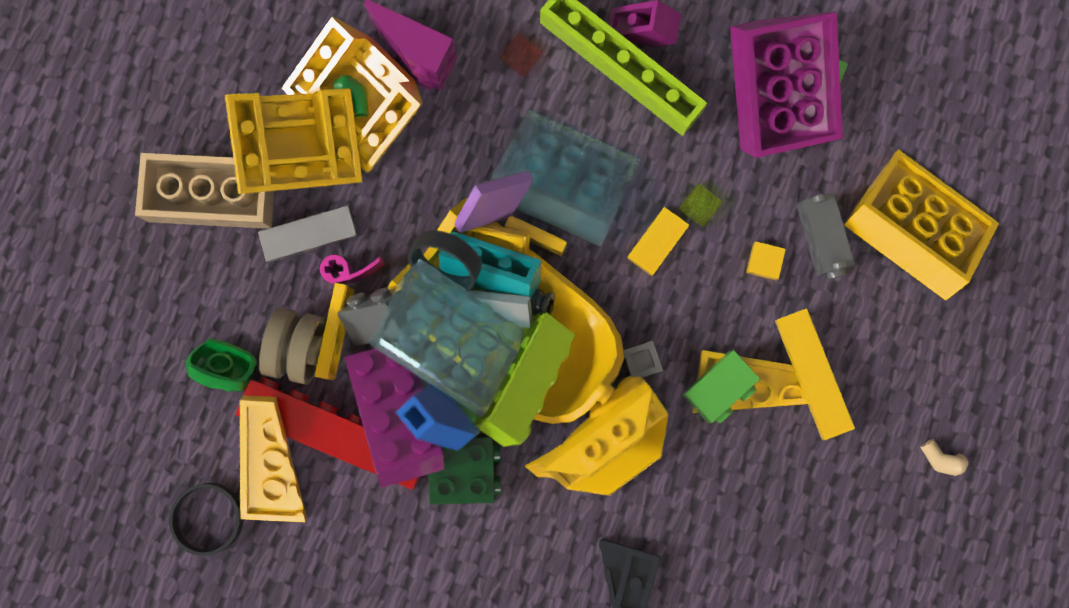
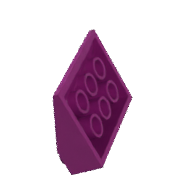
(787, 82)

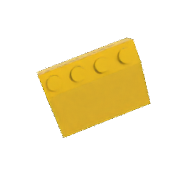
(923, 225)

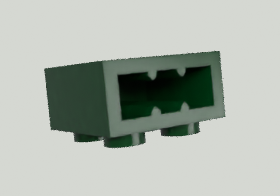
(467, 474)

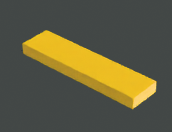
(814, 374)

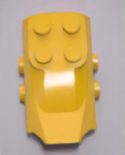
(612, 444)

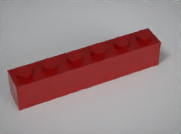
(320, 426)

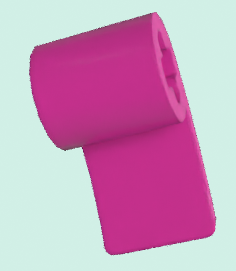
(347, 276)

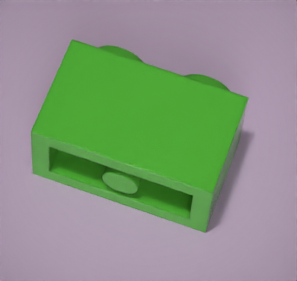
(721, 388)

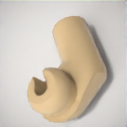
(942, 462)

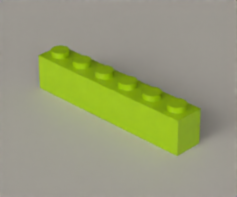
(623, 63)

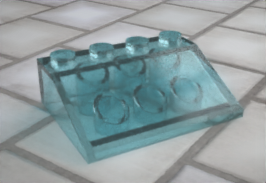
(574, 176)
(448, 337)

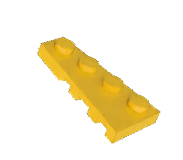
(775, 388)
(266, 467)

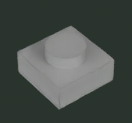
(642, 360)

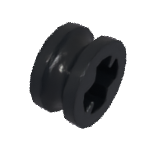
(542, 303)

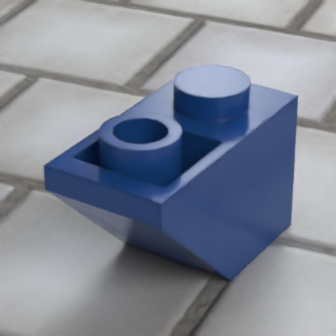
(437, 419)

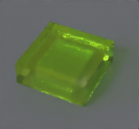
(700, 205)

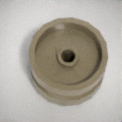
(291, 345)

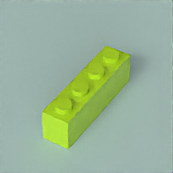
(527, 381)

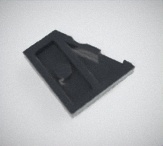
(628, 574)

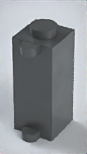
(825, 235)

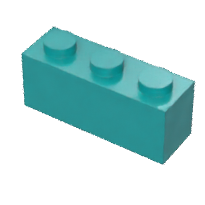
(501, 271)

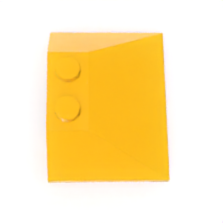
(389, 88)
(293, 140)

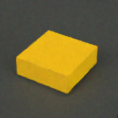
(765, 260)

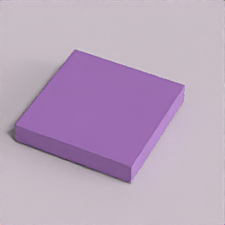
(493, 201)

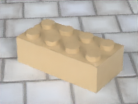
(198, 193)

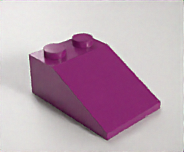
(422, 50)

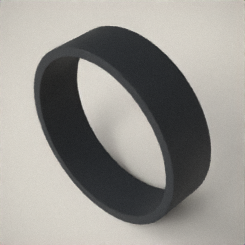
(454, 246)
(174, 527)

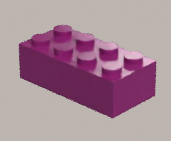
(380, 391)

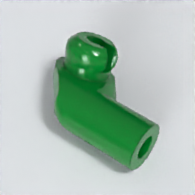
(358, 94)

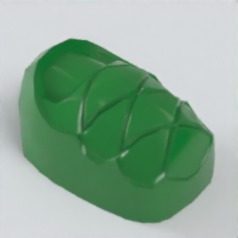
(221, 366)

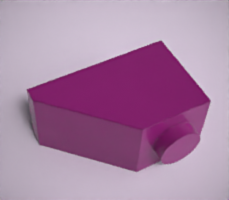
(646, 23)

